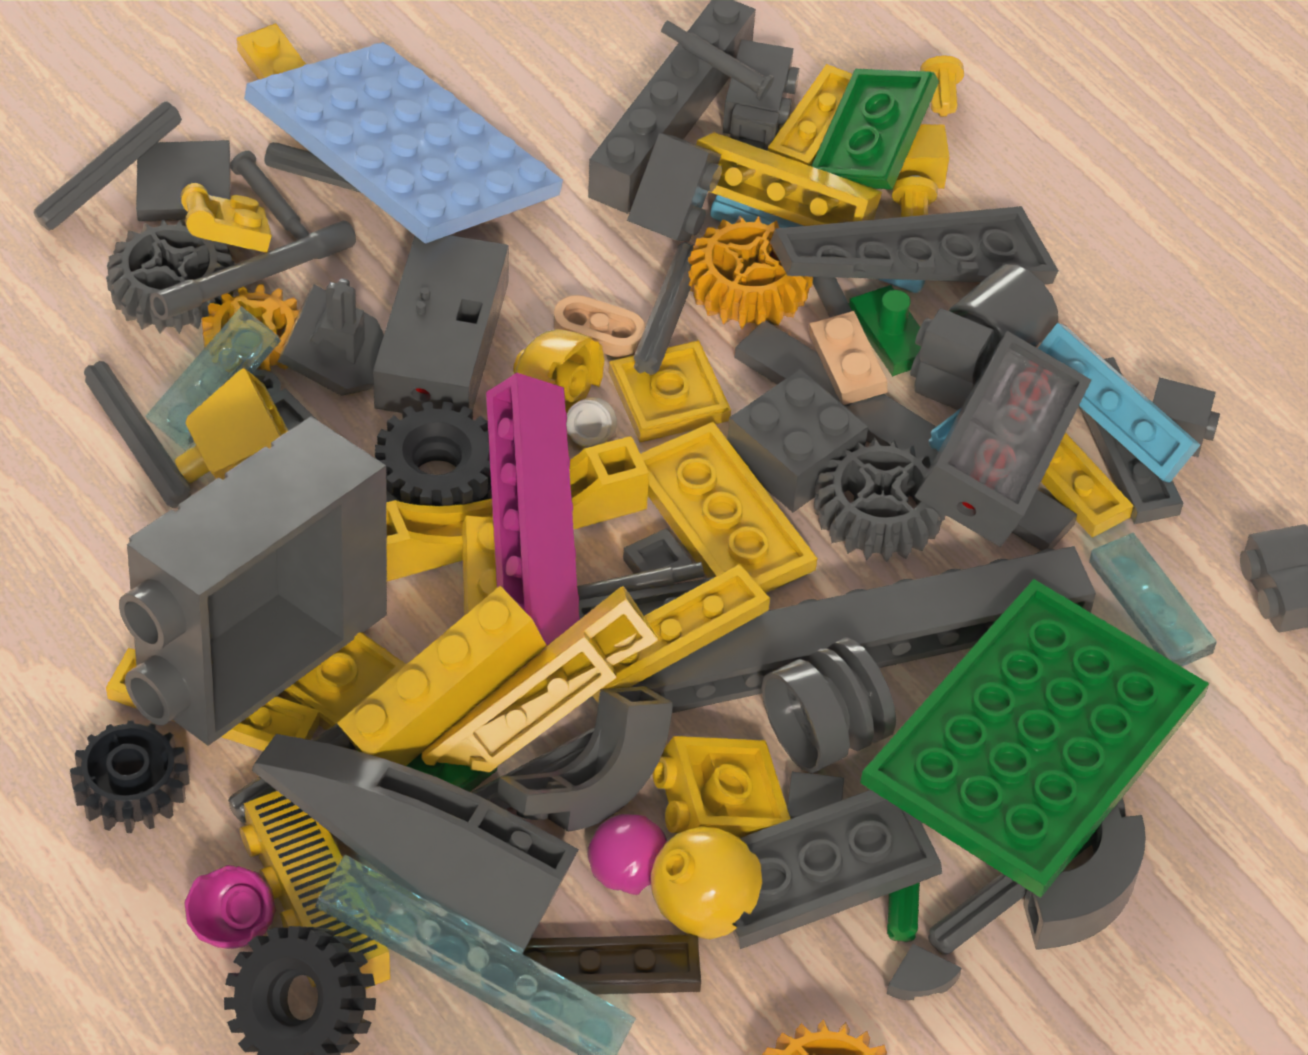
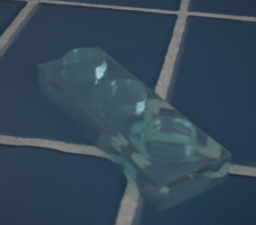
(238, 345)
(1152, 600)

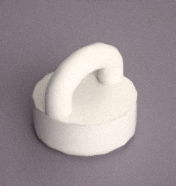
(591, 422)

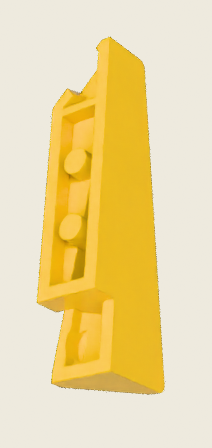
(546, 686)

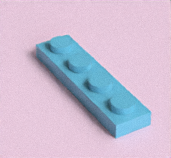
(1123, 408)

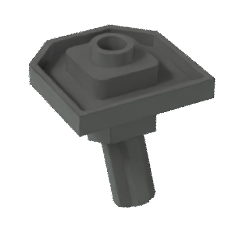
(334, 340)

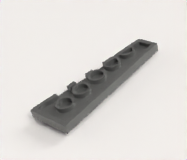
(921, 247)

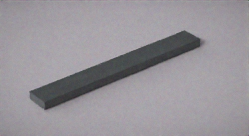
(780, 356)

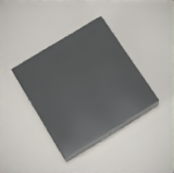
(171, 167)

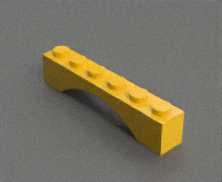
(604, 484)

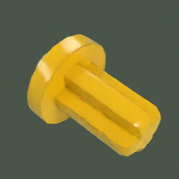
(949, 73)
(914, 195)

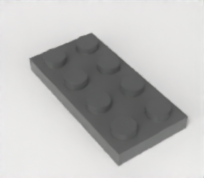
(833, 863)

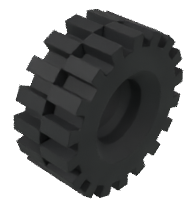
(436, 437)
(264, 985)

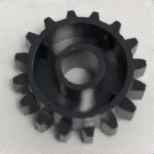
(129, 775)

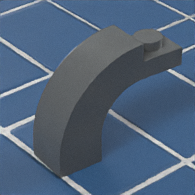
(609, 771)
(1094, 894)

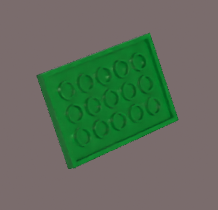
(1035, 736)

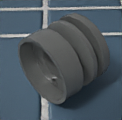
(828, 705)

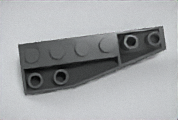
(426, 834)

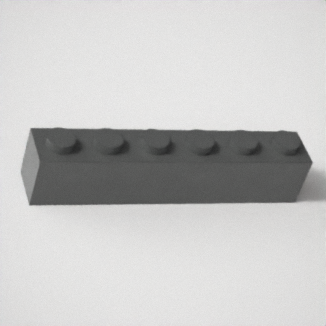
(667, 105)

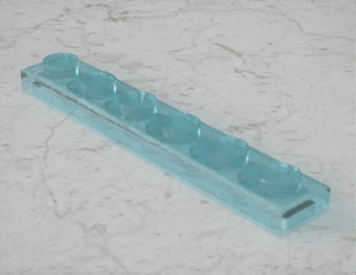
(473, 961)

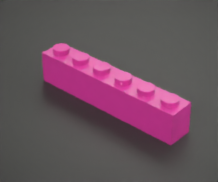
(533, 501)

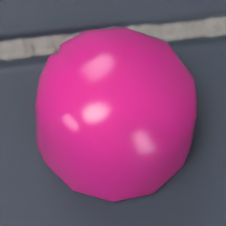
(625, 852)
(229, 907)

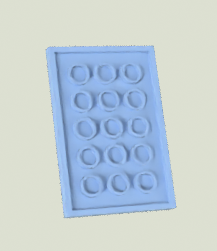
(403, 141)

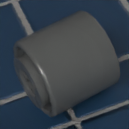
(1011, 302)

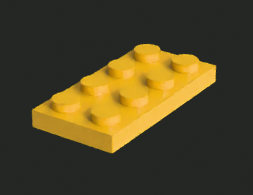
(724, 510)

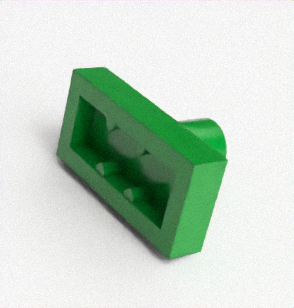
(888, 326)

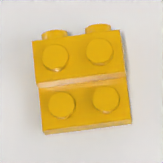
(720, 785)

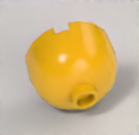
(563, 360)
(705, 881)

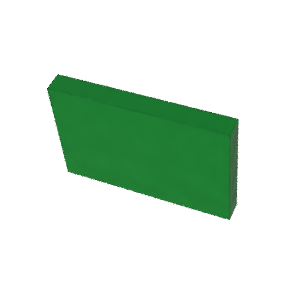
(876, 125)

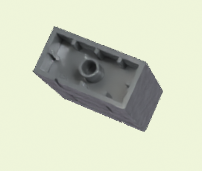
(256, 580)

